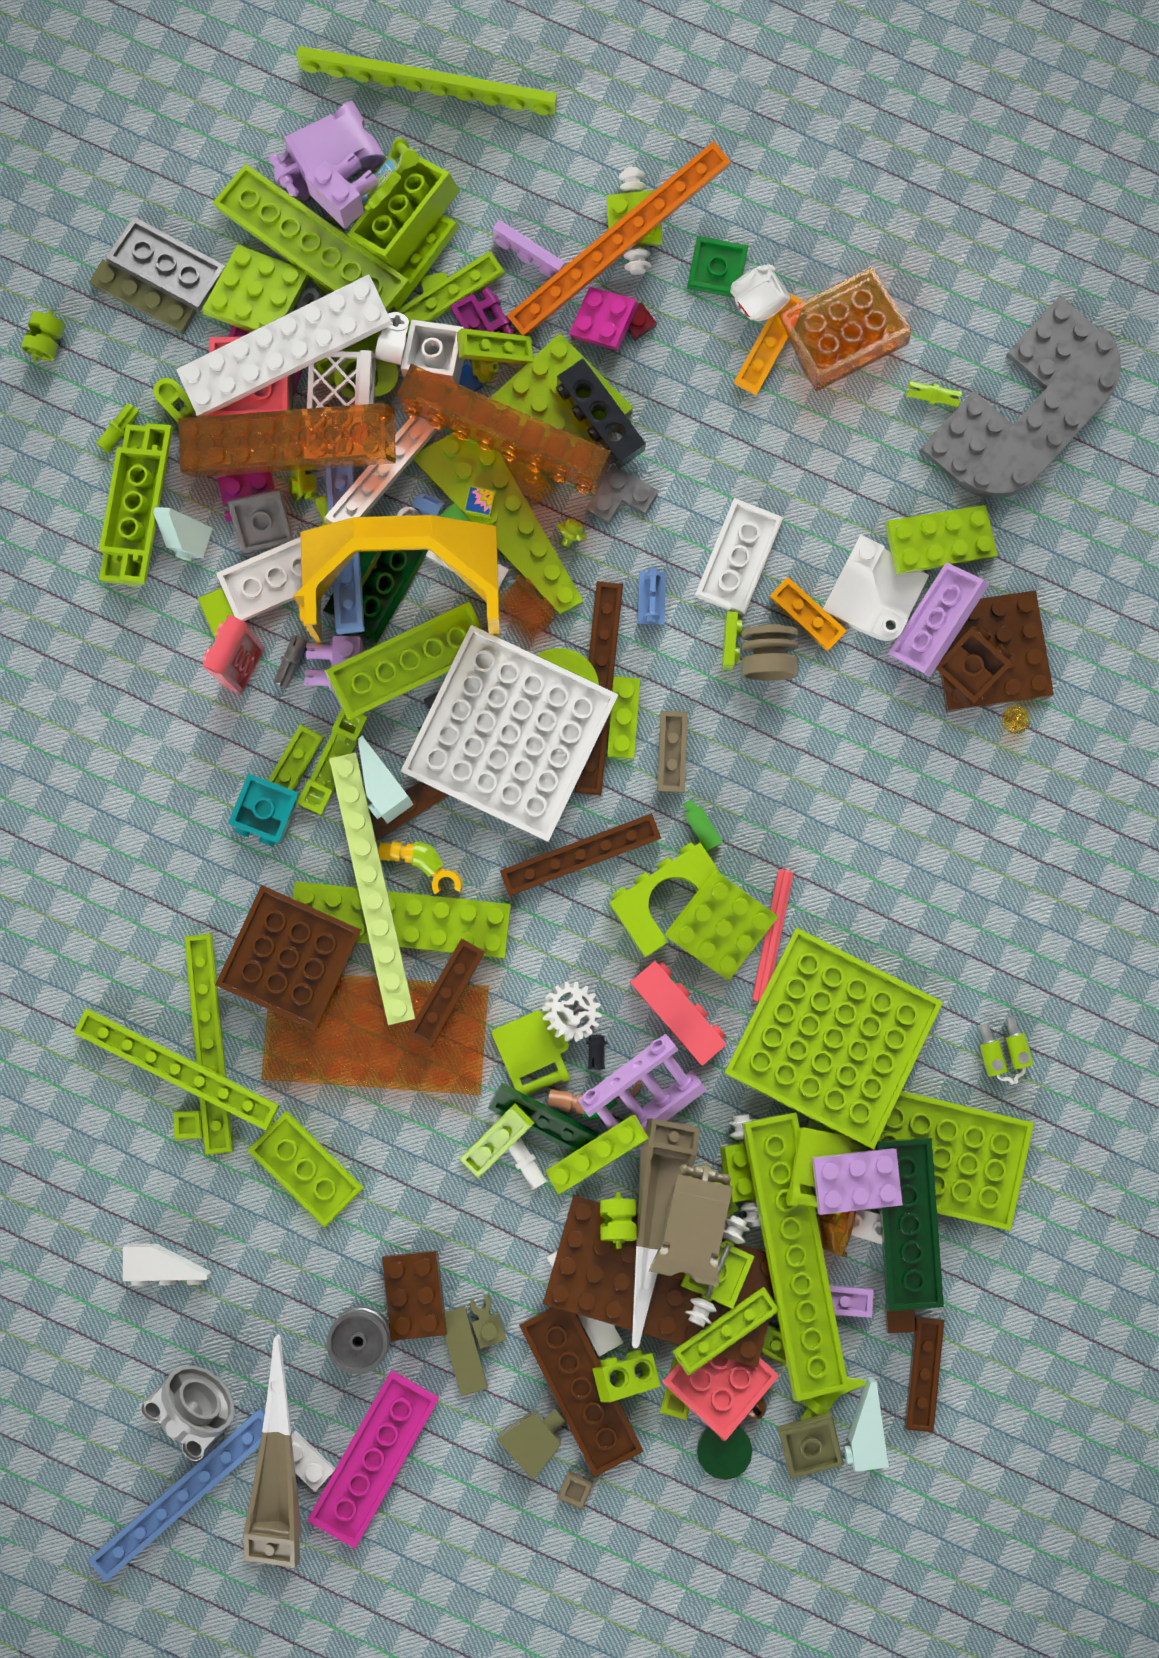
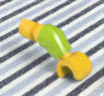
(425, 858)

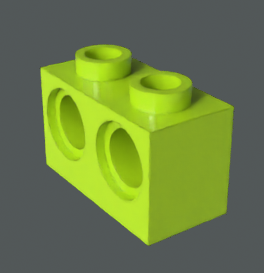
(627, 1381)

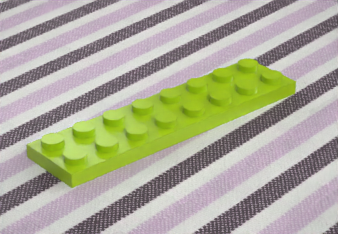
(304, 236)
(419, 919)

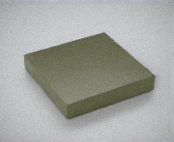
(810, 1445)

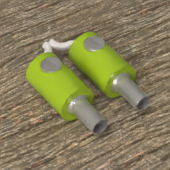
(1017, 1047)

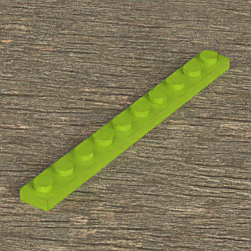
(428, 80)

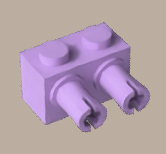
(337, 196)
(337, 651)

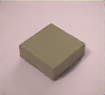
(575, 1489)

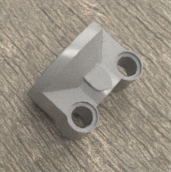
(191, 1409)

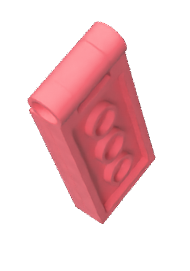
(233, 654)

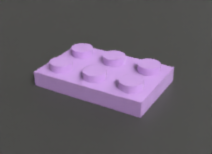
(857, 1181)

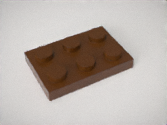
(414, 1295)

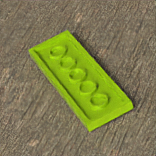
(401, 661)

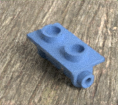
(651, 597)

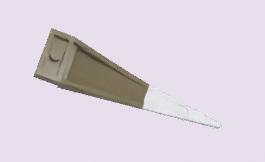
(660, 1160)
(273, 1511)

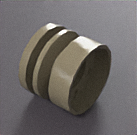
(769, 647)

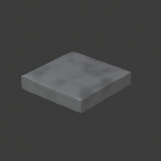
(260, 520)

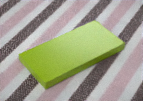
(305, 1169)

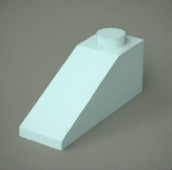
(381, 788)
(866, 1433)

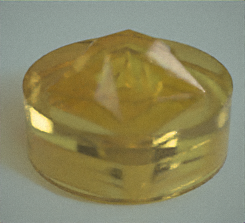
(1016, 719)

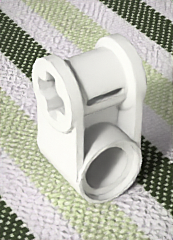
(393, 339)

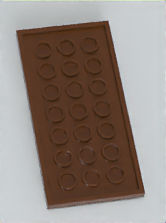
(600, 1283)

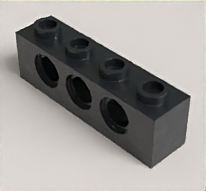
(582, 377)

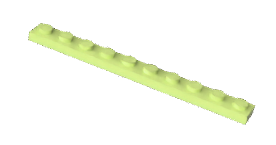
(372, 889)

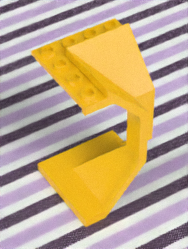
(462, 545)

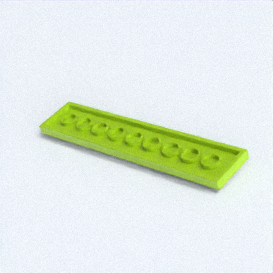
(794, 1261)

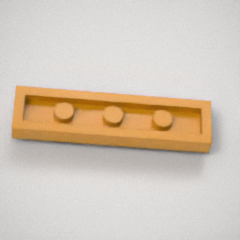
(764, 352)

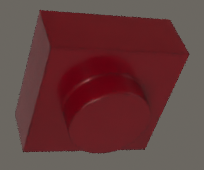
(641, 322)

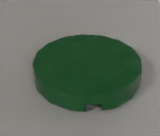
(724, 1458)

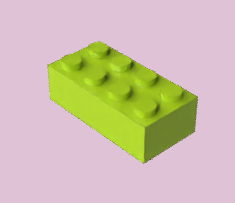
(406, 214)

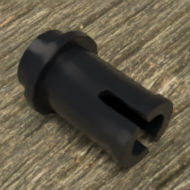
(596, 1052)

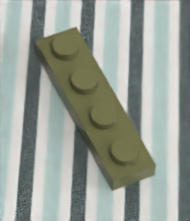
(142, 297)

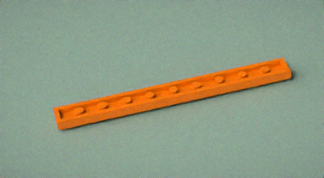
(619, 239)

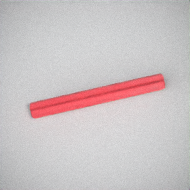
(773, 935)

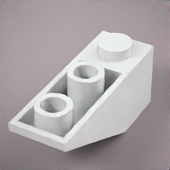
(157, 1263)

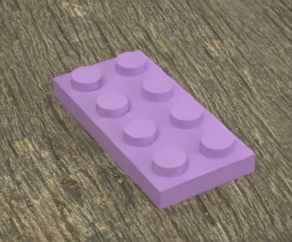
(938, 619)

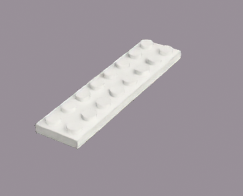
(284, 346)

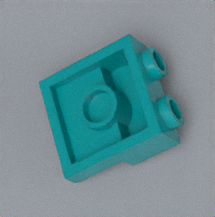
(263, 810)

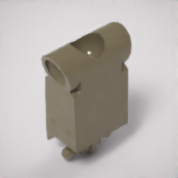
(694, 1225)

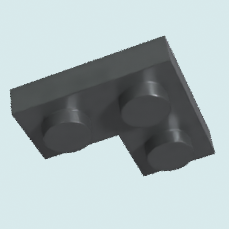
(620, 488)

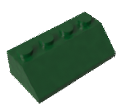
(384, 583)

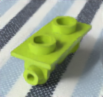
(302, 485)

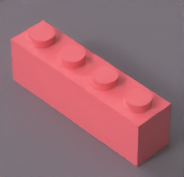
(678, 1013)

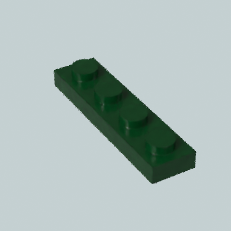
(547, 1121)

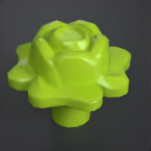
(484, 370)
(571, 531)

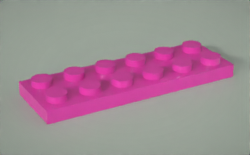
(373, 1459)

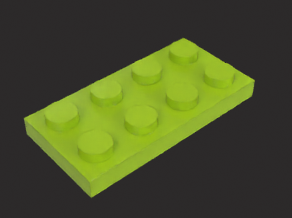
(939, 538)

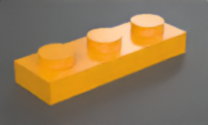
(807, 614)

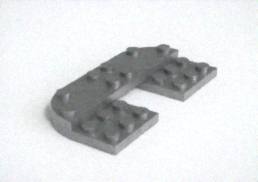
(1079, 374)

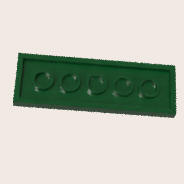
(912, 1231)

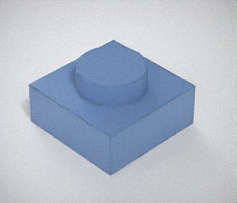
(428, 505)

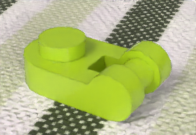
(170, 393)

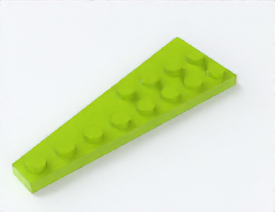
(520, 538)

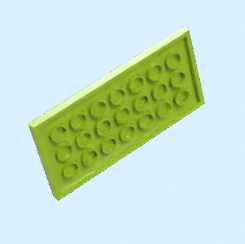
(975, 1155)

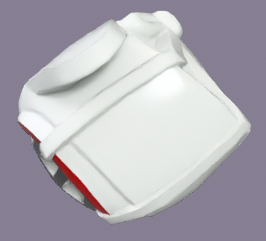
(759, 293)

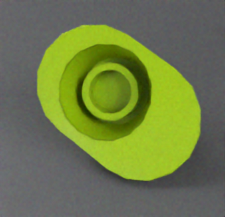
(385, 377)

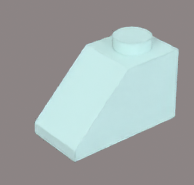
(182, 533)

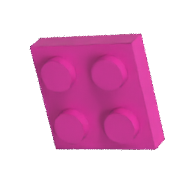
(603, 318)

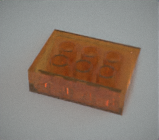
(845, 328)

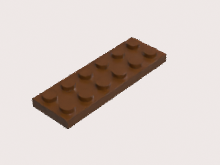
(567, 1365)

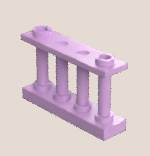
(665, 1102)

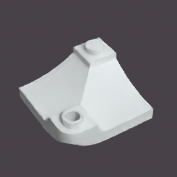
(872, 593)

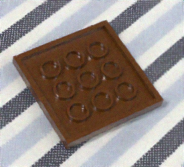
(1017, 625)
(288, 957)

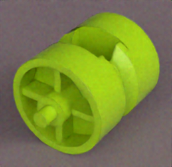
(42, 336)
(618, 1220)

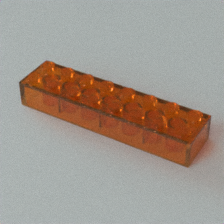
(504, 430)
(287, 440)

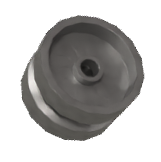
(354, 1356)

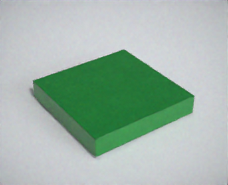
(716, 265)

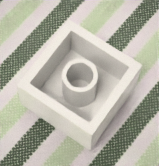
(433, 349)

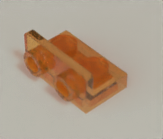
(526, 607)

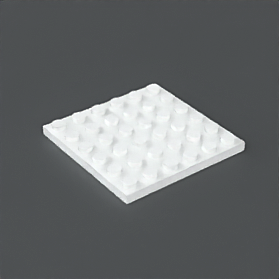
(509, 733)

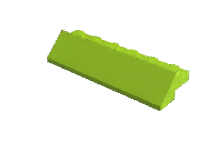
(130, 504)

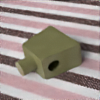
(533, 1440)

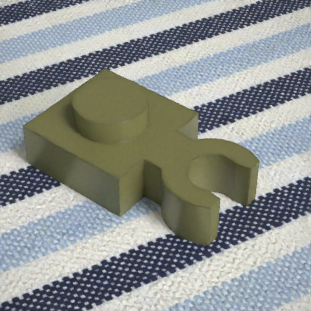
(488, 1326)

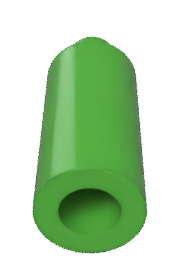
(702, 826)

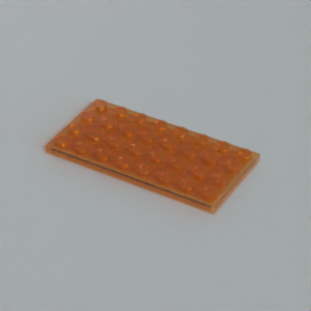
(363, 1051)

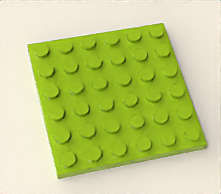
(833, 1038)

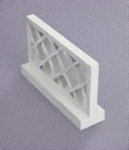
(364, 374)

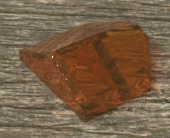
(836, 1231)

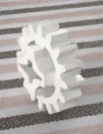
(580, 1005)

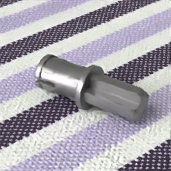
(290, 662)

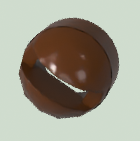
(762, 1407)

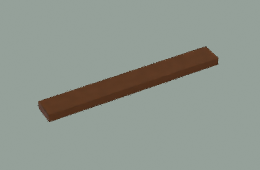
(602, 657)

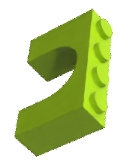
(633, 904)

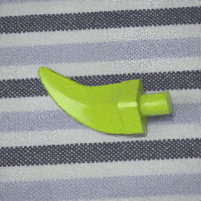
(823, 1403)

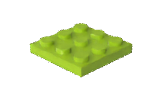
(254, 290)
(721, 925)

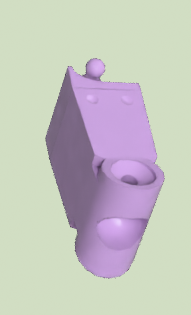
(327, 140)

